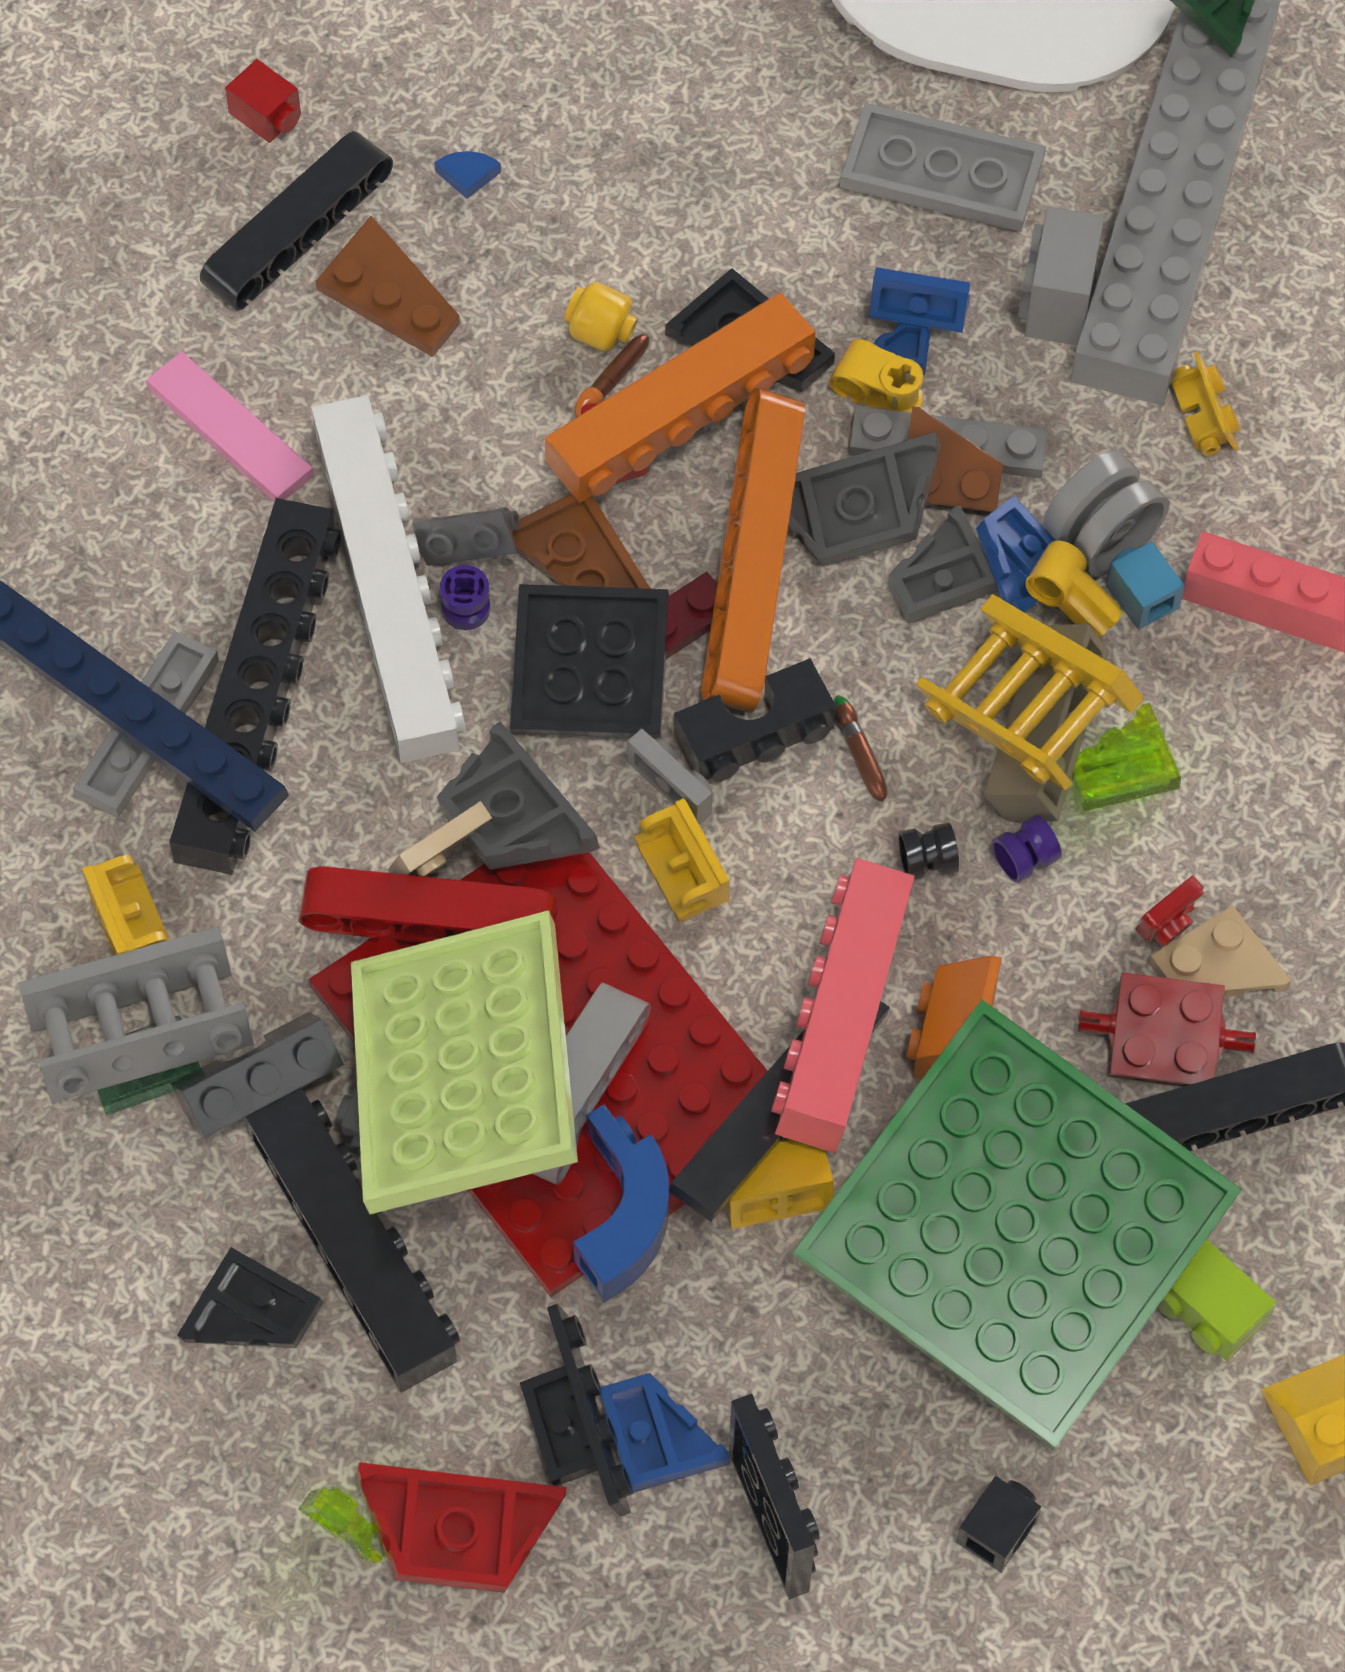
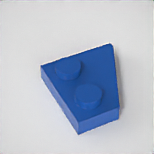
(656, 1435)

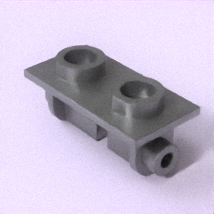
(467, 536)

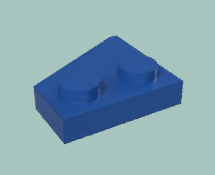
(1013, 546)

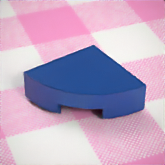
(467, 170)

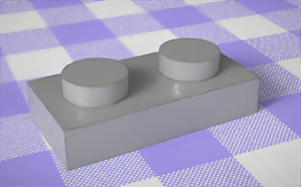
(660, 767)

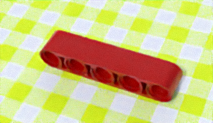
(410, 905)

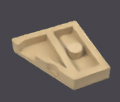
(428, 854)
(1221, 954)

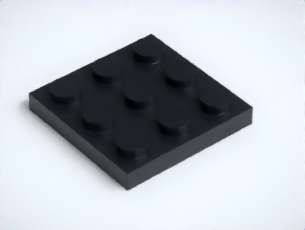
(589, 661)
(770, 1492)

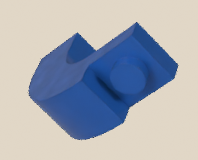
(631, 1238)

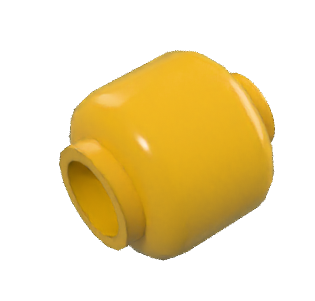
(600, 316)

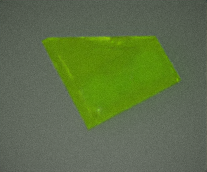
(1126, 764)

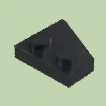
(250, 1307)

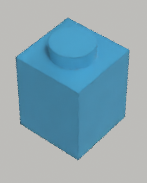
(1144, 584)

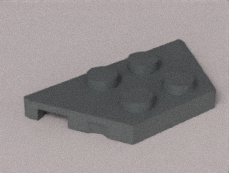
(864, 500)
(526, 809)

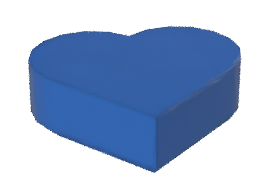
(908, 342)

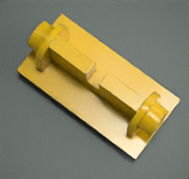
(1215, 422)

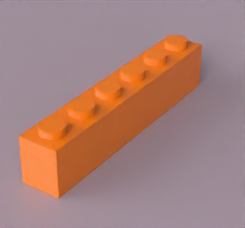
(680, 398)

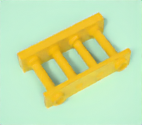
(1040, 647)

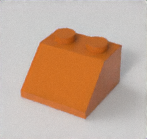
(948, 1004)

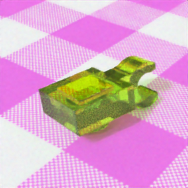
(337, 1515)

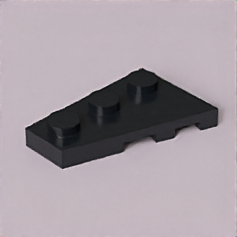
(725, 302)

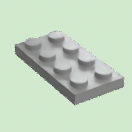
(942, 167)

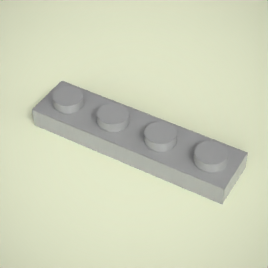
(1015, 446)
(119, 763)

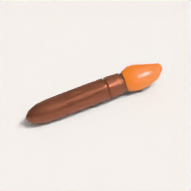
(613, 373)

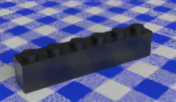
(352, 1243)

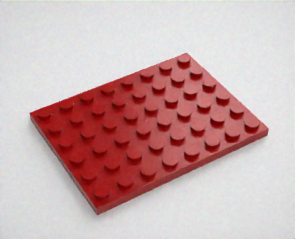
(673, 1084)

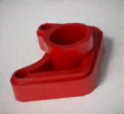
(1170, 915)

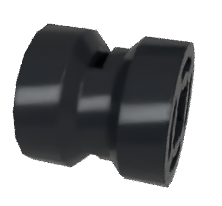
(929, 851)

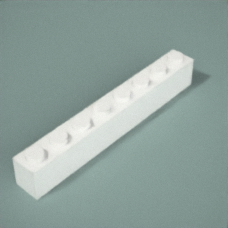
(386, 580)

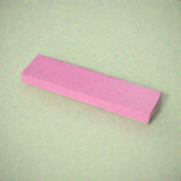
(229, 427)

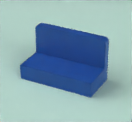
(919, 299)

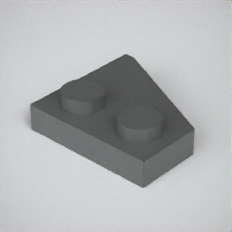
(942, 571)

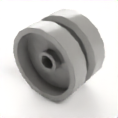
(1106, 510)

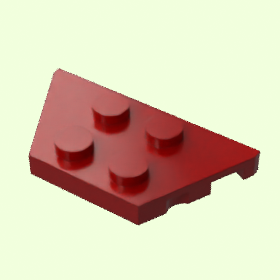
(456, 1525)

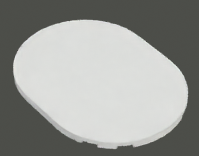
(1015, 41)

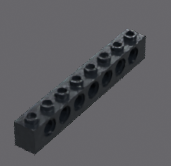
(291, 531)

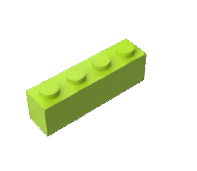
(1218, 1303)

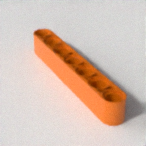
(753, 550)

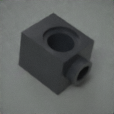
(999, 1522)

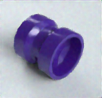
(465, 609)
(1026, 848)

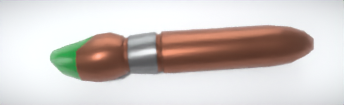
(860, 748)

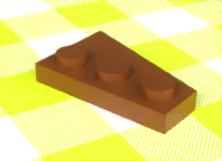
(389, 290)
(577, 546)

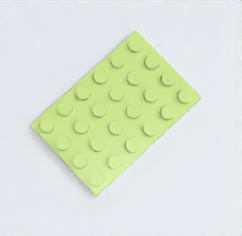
(461, 1063)

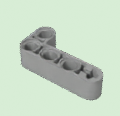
(596, 1052)

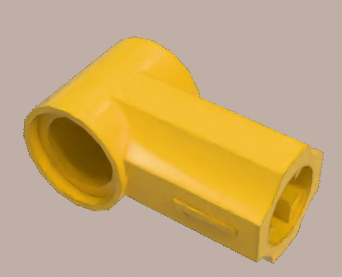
(1062, 582)

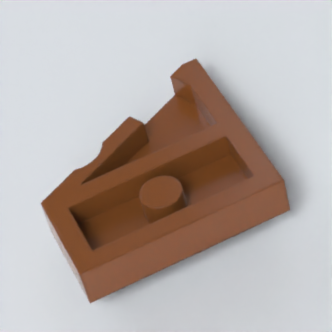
(962, 472)

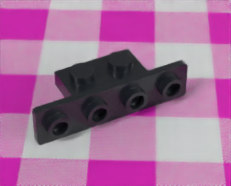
(568, 1420)

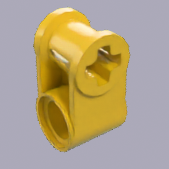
(876, 377)

